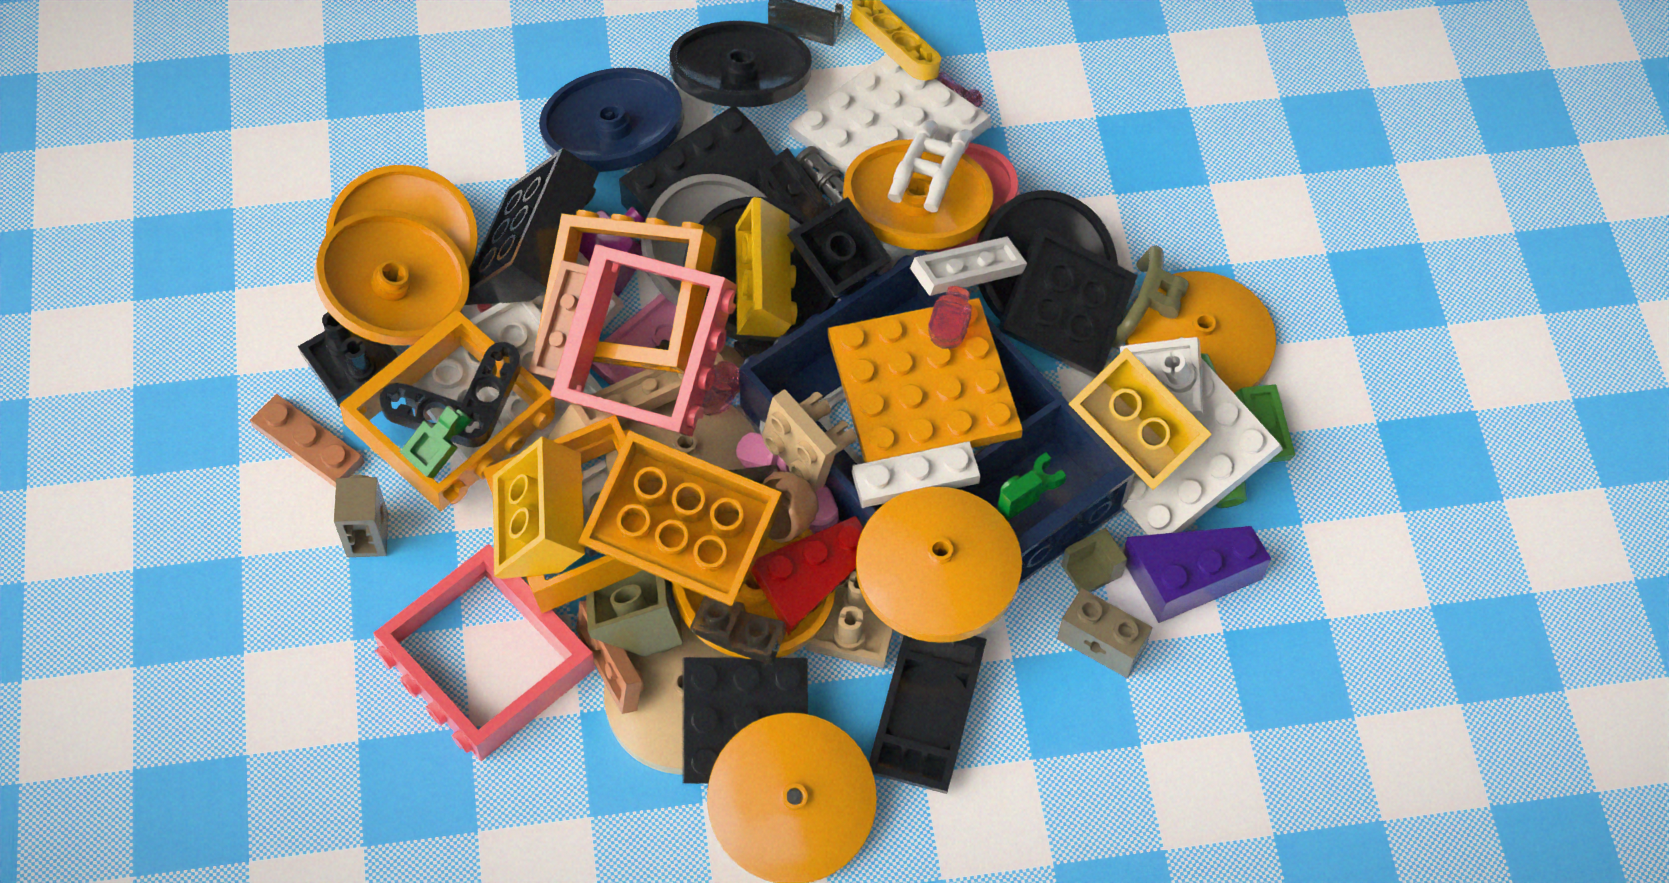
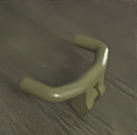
(1167, 305)

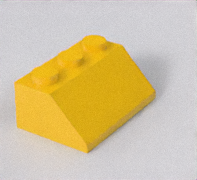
(764, 271)
(1139, 419)
(538, 511)

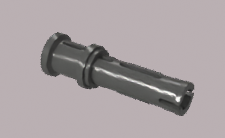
(826, 178)

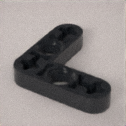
(483, 412)

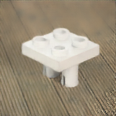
(1176, 367)

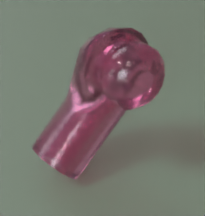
(972, 95)

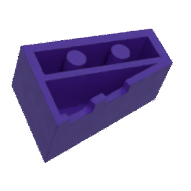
(1194, 567)

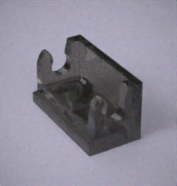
(807, 20)

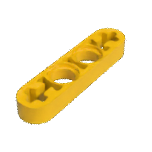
(896, 39)

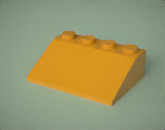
(681, 518)

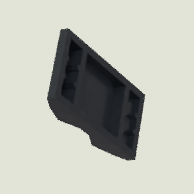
(926, 711)

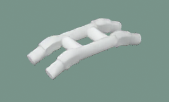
(940, 172)

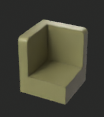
(1094, 561)

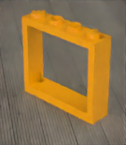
(690, 299)
(412, 366)
(551, 593)

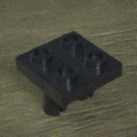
(343, 358)

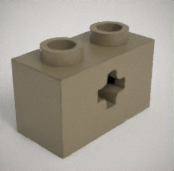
(361, 516)
(1104, 632)

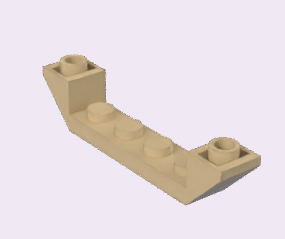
(643, 390)

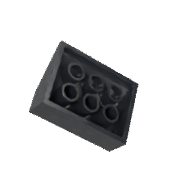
(721, 146)
(524, 232)

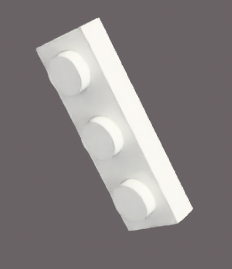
(968, 265)
(938, 467)

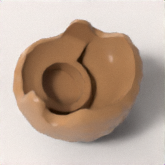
(797, 508)

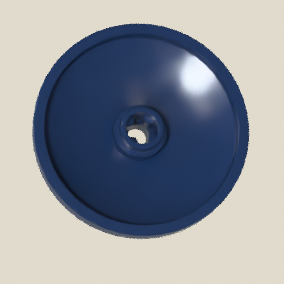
(613, 117)

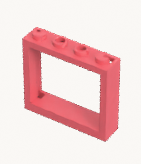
(589, 323)
(524, 709)

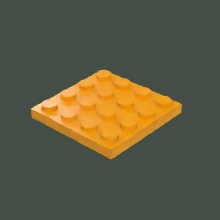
(917, 395)

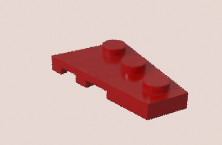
(808, 571)

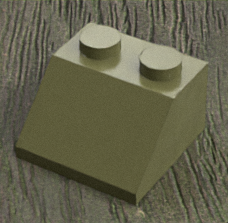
(635, 615)

